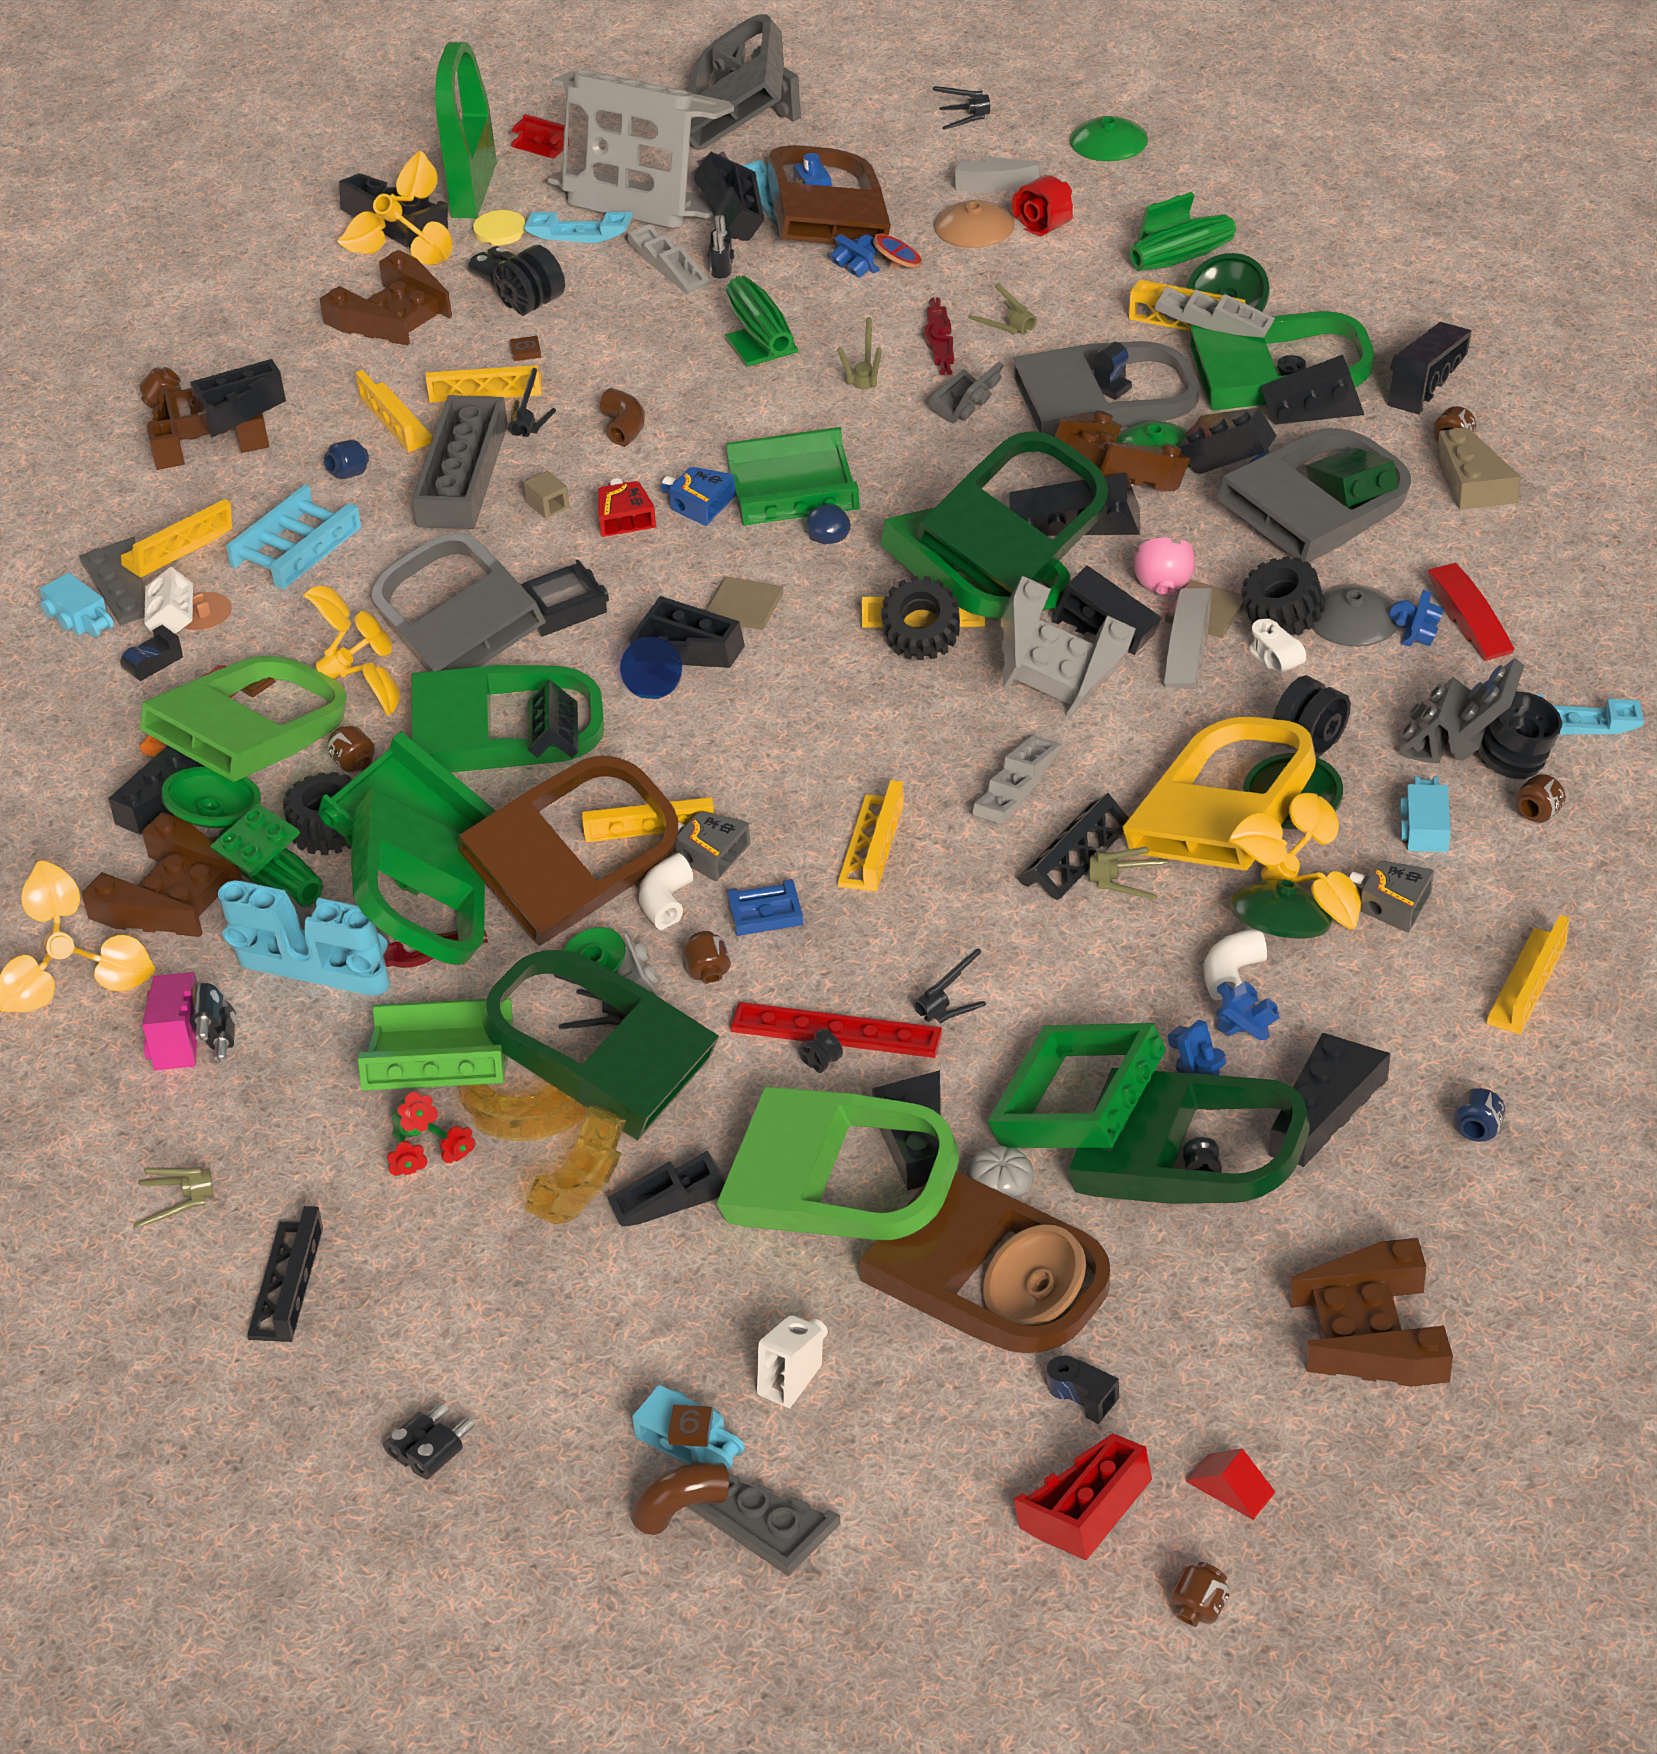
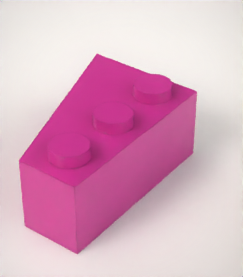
(166, 1022)

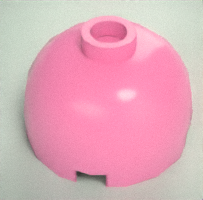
(1164, 565)

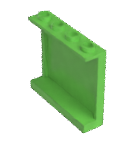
(432, 1046)

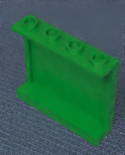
(791, 475)
(414, 780)

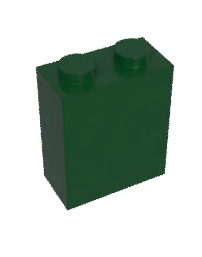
(1354, 475)

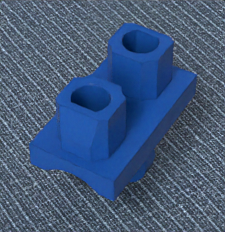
(858, 251)
(1418, 619)
(1241, 1014)
(1196, 1050)

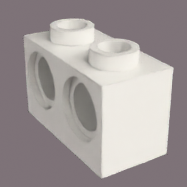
(169, 601)

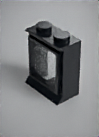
(567, 597)

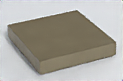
(746, 601)
(1223, 611)

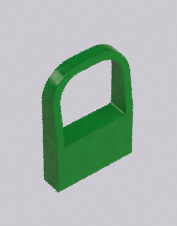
(468, 141)
(1238, 365)
(901, 541)
(455, 720)
(424, 857)

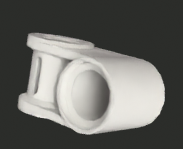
(1276, 647)

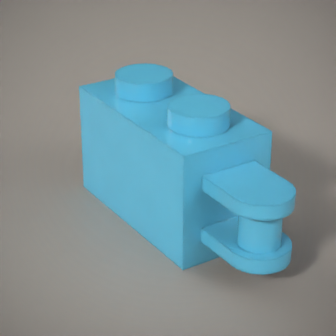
(75, 606)
(1426, 816)
(653, 1422)

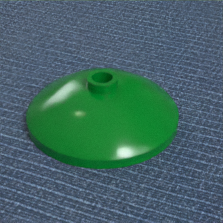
(1108, 139)
(1153, 434)
(208, 798)

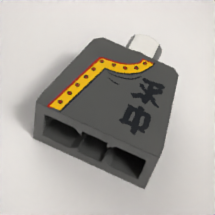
(712, 843)
(1394, 892)

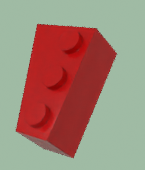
(1088, 1498)

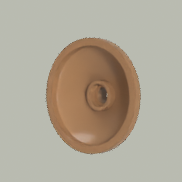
(974, 224)
(1035, 1275)

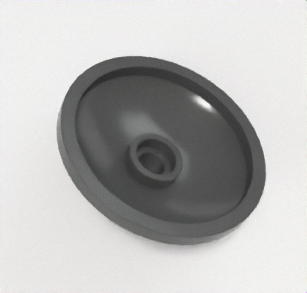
(1355, 616)

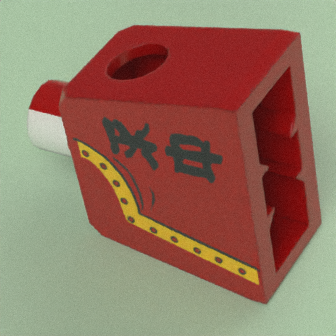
(624, 508)

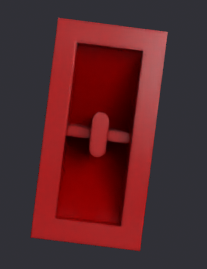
(1233, 1481)

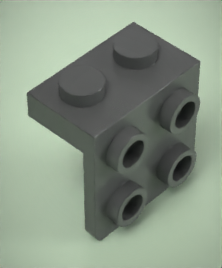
(963, 392)

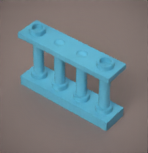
(299, 556)

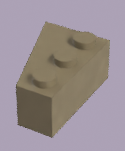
(1475, 471)

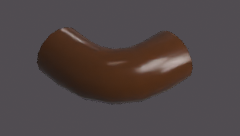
(627, 416)
(678, 1490)

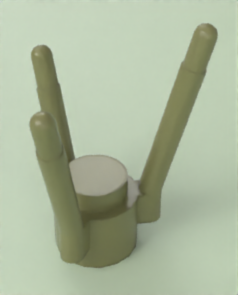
(1019, 317)
(863, 375)
(1106, 867)
(194, 1181)

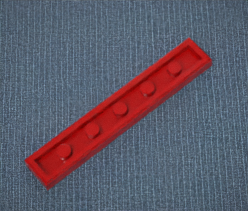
(849, 1030)

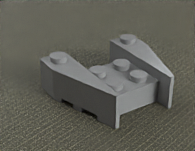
(1052, 657)

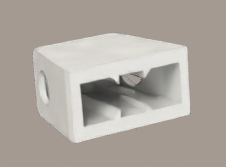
(793, 1351)

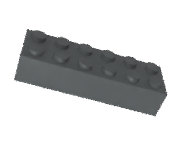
(460, 462)

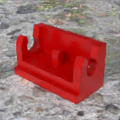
(539, 136)

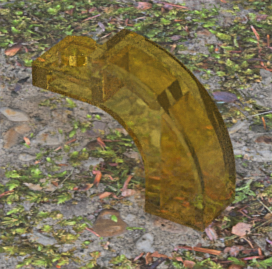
(521, 1117)
(589, 1168)

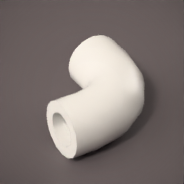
(658, 887)
(1231, 954)

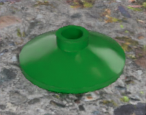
(600, 946)

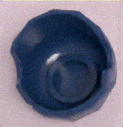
(827, 524)

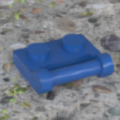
(765, 908)

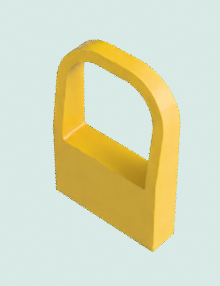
(1196, 820)

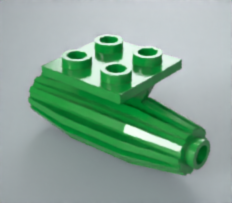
(1172, 237)
(765, 326)
(258, 849)

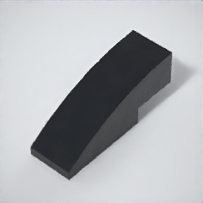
(668, 1191)

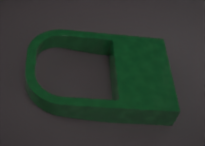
(990, 539)
(634, 1068)
(1146, 1149)

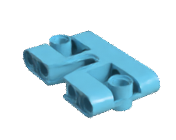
(333, 951)

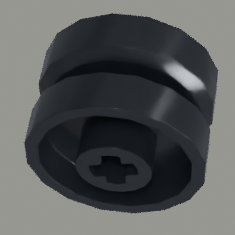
(1317, 709)

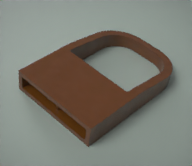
(821, 211)
(535, 868)
(942, 1256)

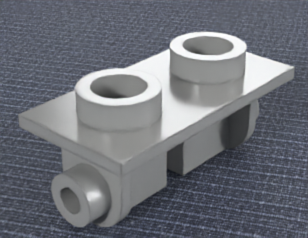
(635, 966)

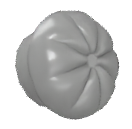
(1003, 1170)

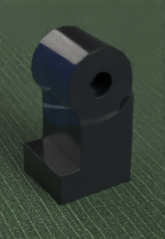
(1111, 370)
(153, 654)
(1084, 1385)

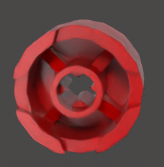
(1043, 205)

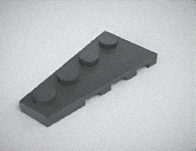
(116, 584)
(769, 1525)

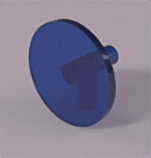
(651, 668)

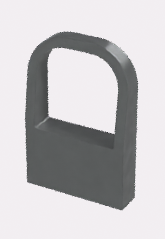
(748, 88)
(1063, 385)
(1295, 509)
(470, 624)

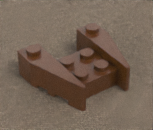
(406, 302)
(178, 420)
(1096, 439)
(172, 892)
(1360, 1320)

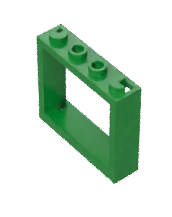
(1013, 1116)

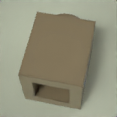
(546, 494)

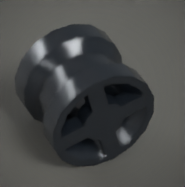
(1290, 364)
(820, 1050)
(1202, 1155)

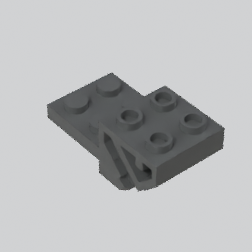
(732, 56)
(1458, 715)

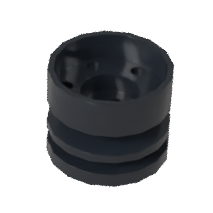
(529, 279)
(1521, 737)

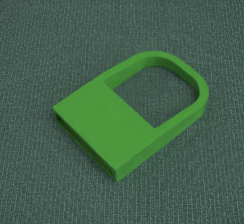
(228, 735)
(793, 1152)

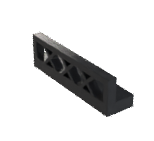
(552, 720)
(1068, 840)
(294, 1281)

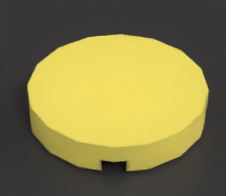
(499, 227)

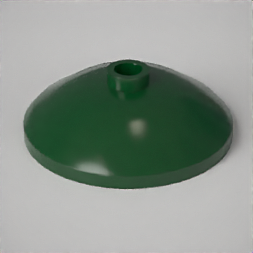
(1234, 276)
(1324, 781)
(1280, 909)

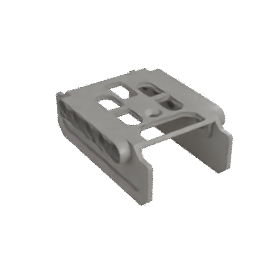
(670, 111)

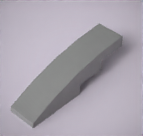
(668, 259)
(1206, 312)
(1188, 638)
(1017, 779)

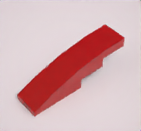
(1471, 611)

